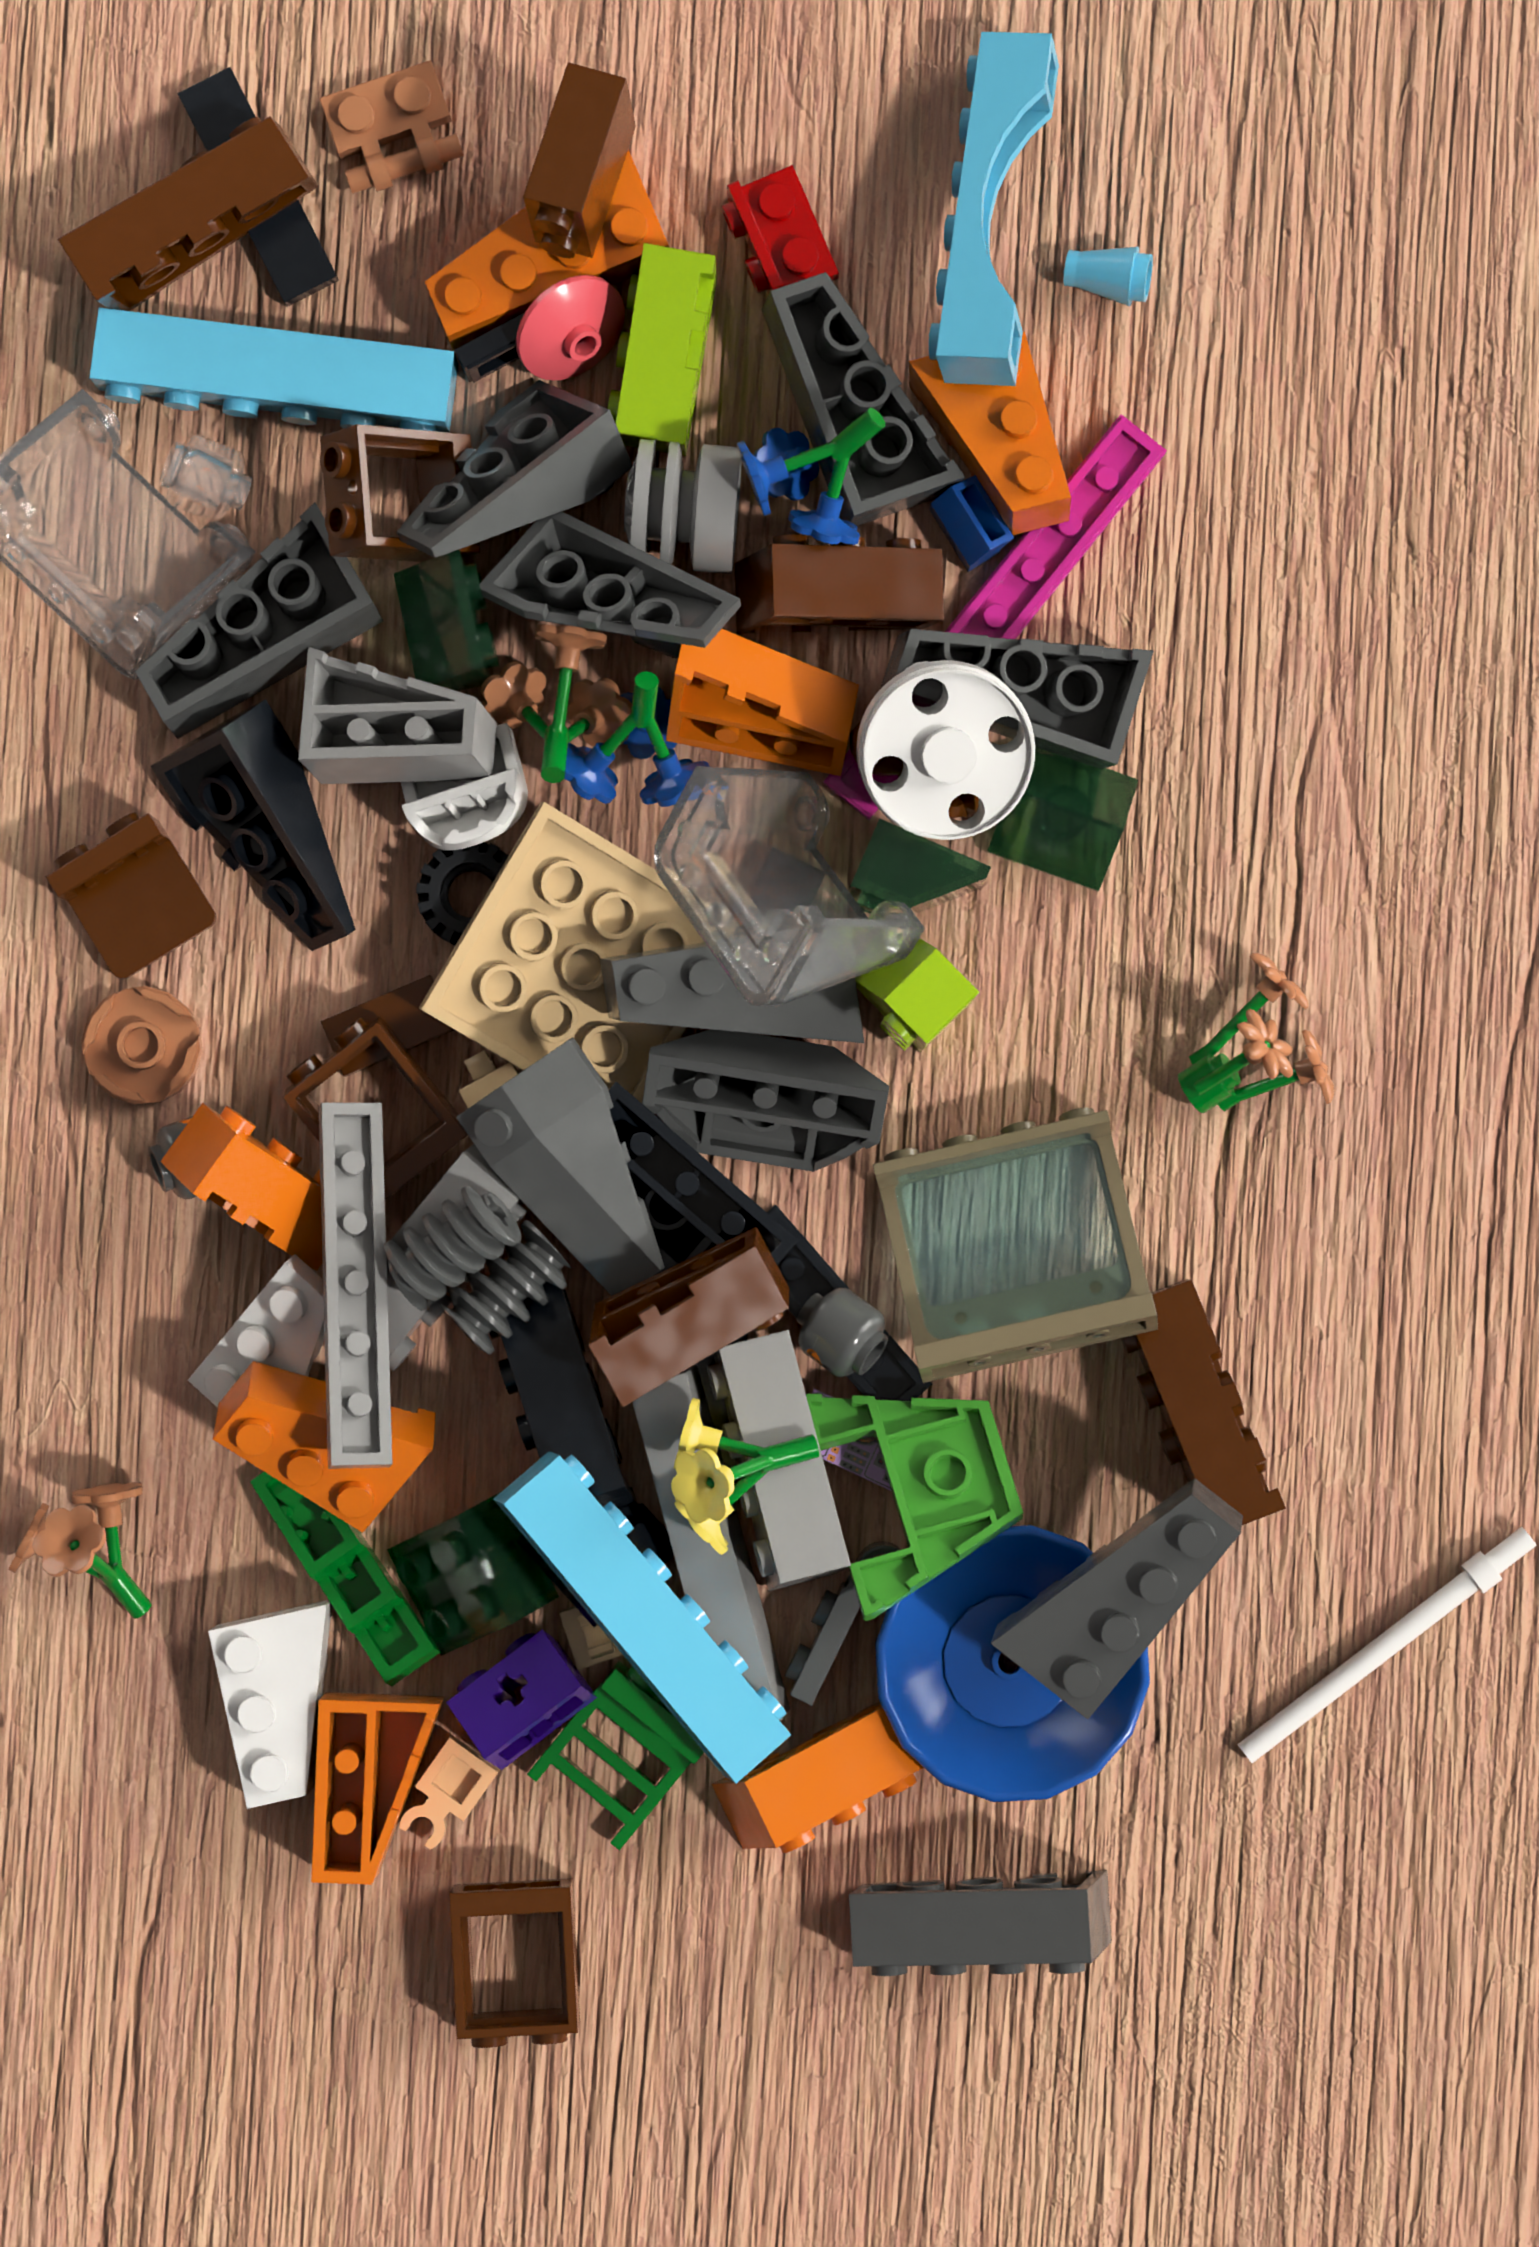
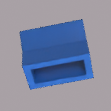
(971, 522)

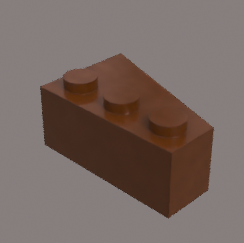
(840, 585)
(686, 1314)

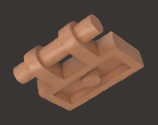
(387, 111)

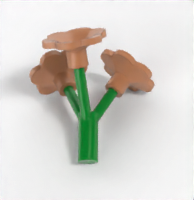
(596, 707)
(73, 1537)

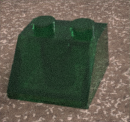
(912, 871)

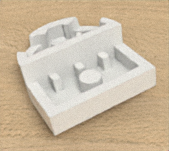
(470, 811)

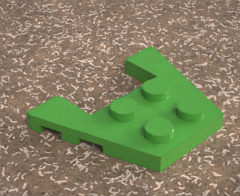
(944, 1479)

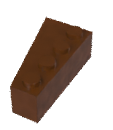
(188, 215)
(1200, 1404)

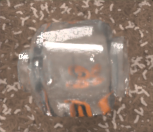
(205, 477)

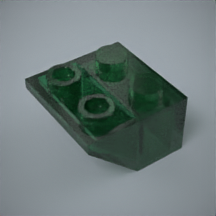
(443, 623)
(470, 1575)

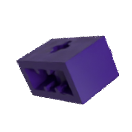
(550, 1690)

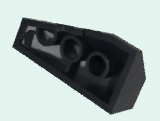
(256, 802)

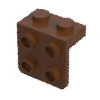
(133, 894)

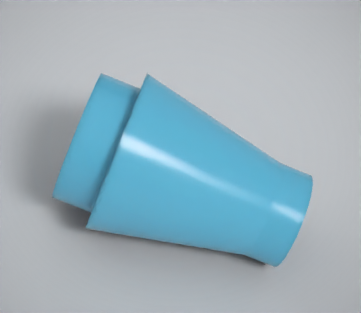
(1110, 273)

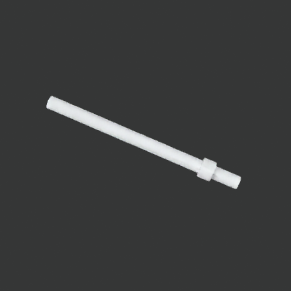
(1479, 1573)

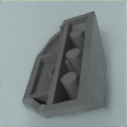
(765, 1098)

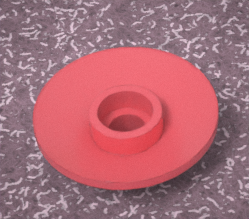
(570, 327)

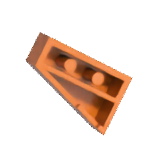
(1002, 440)
(760, 705)
(250, 1180)
(281, 1428)
(363, 1777)
(817, 1782)

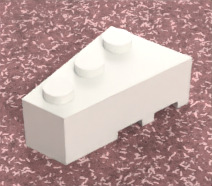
(271, 1690)

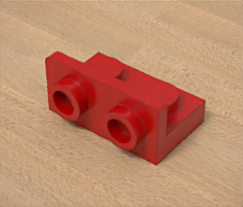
(778, 231)

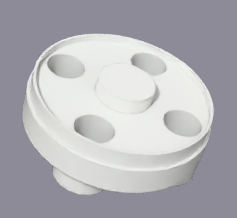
(945, 750)

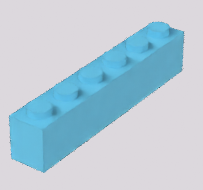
(271, 372)
(643, 1615)

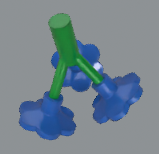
(788, 465)
(647, 732)

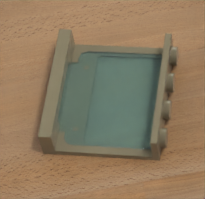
(1014, 1245)

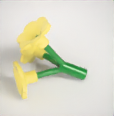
(707, 1489)

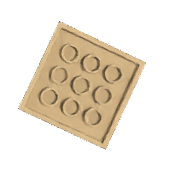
(533, 952)

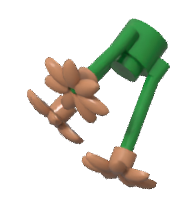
(1212, 1079)

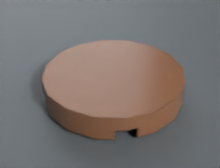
(142, 1045)

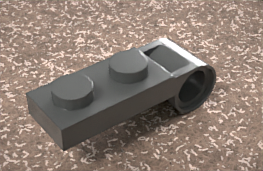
(835, 1618)

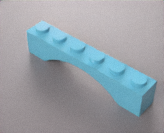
(1011, 100)

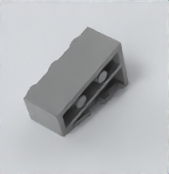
(389, 728)

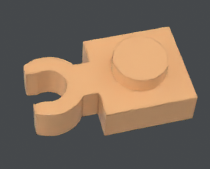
(452, 1785)

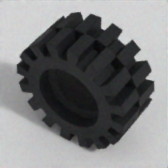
(438, 877)

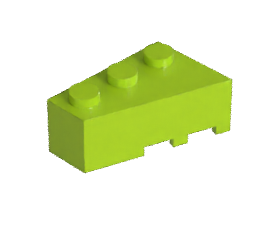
(664, 346)
(917, 995)

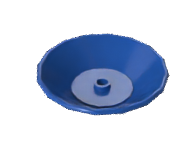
(967, 1717)

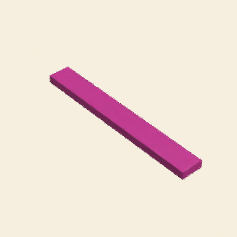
(1040, 561)

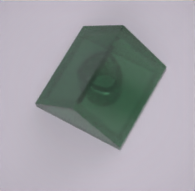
(1066, 820)

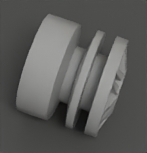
(685, 504)

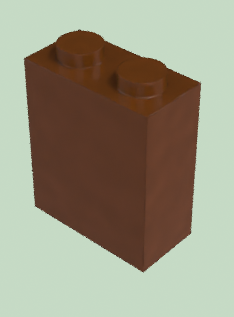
(579, 161)

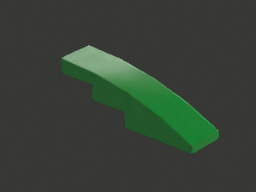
(351, 1580)

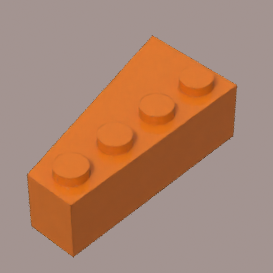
(510, 269)

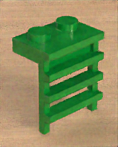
(641, 1714)

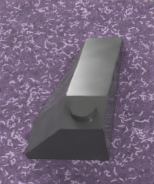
(539, 459)
(594, 581)
(562, 1157)

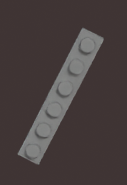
(355, 1286)

